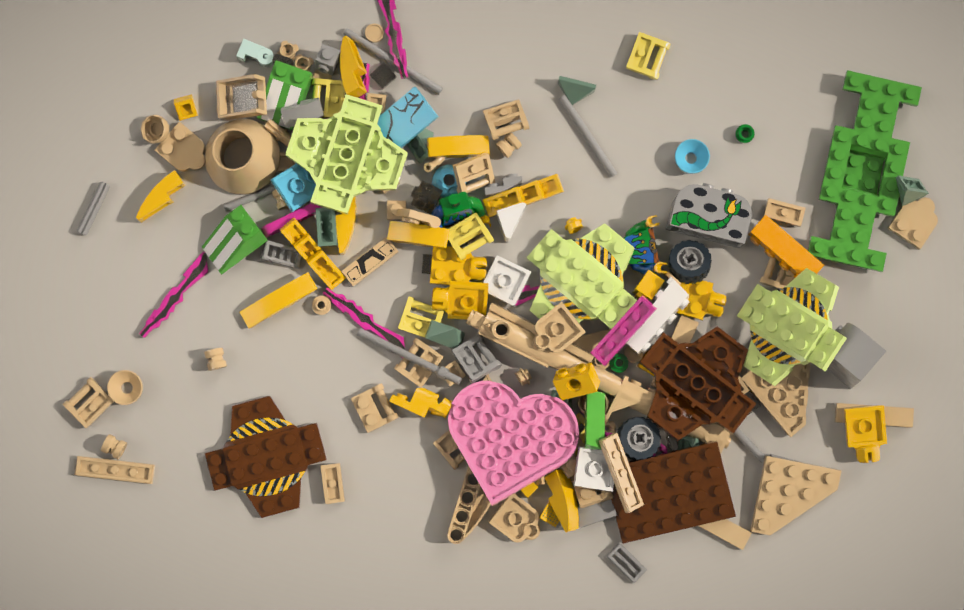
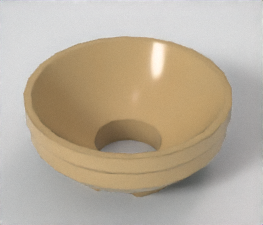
(115, 384)

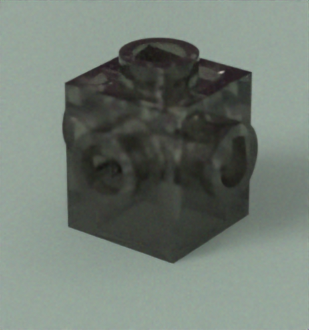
(426, 197)

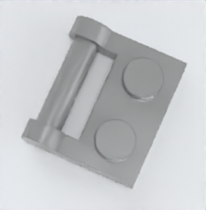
(471, 361)

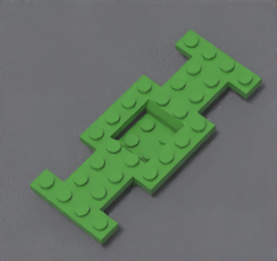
(856, 169)

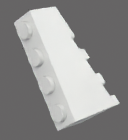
(667, 302)

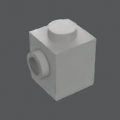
(327, 59)

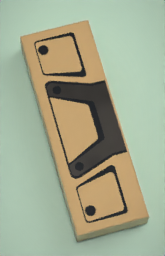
(370, 261)

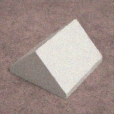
(509, 218)

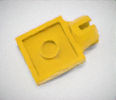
(448, 267)
(461, 299)
(702, 300)
(866, 431)

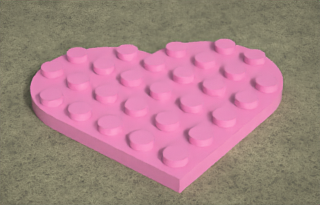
(511, 438)

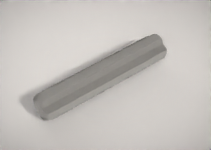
(93, 208)

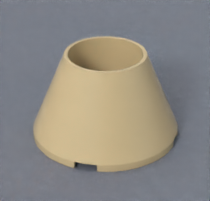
(260, 167)

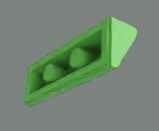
(594, 420)

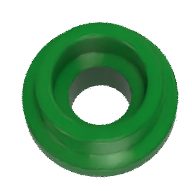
(745, 127)
(614, 367)

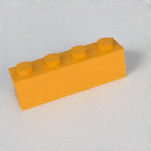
(783, 247)

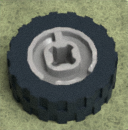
(689, 262)
(639, 438)

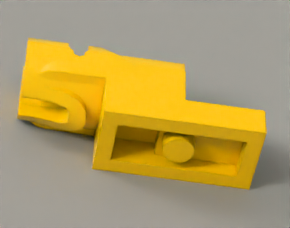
(422, 402)

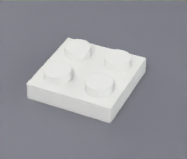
(506, 280)
(592, 470)

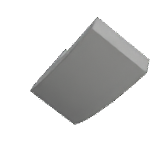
(306, 109)
(509, 182)
(596, 513)

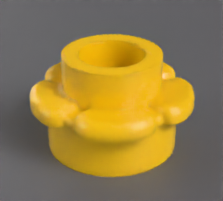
(573, 225)

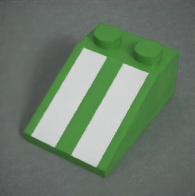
(285, 88)
(233, 239)

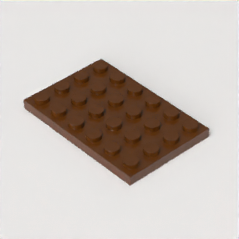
(677, 493)

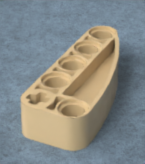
(474, 509)

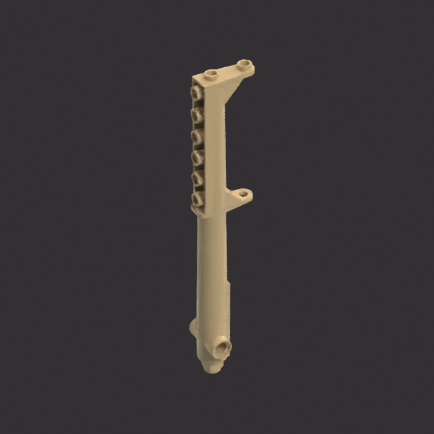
(624, 392)

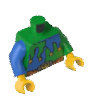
(457, 208)
(645, 252)

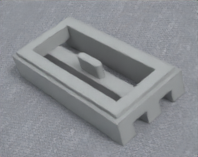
(614, 551)

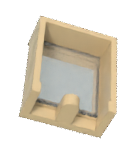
(241, 97)

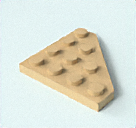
(786, 400)
(788, 491)

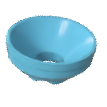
(696, 147)
(438, 182)

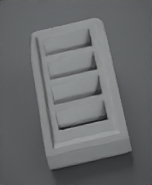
(264, 255)

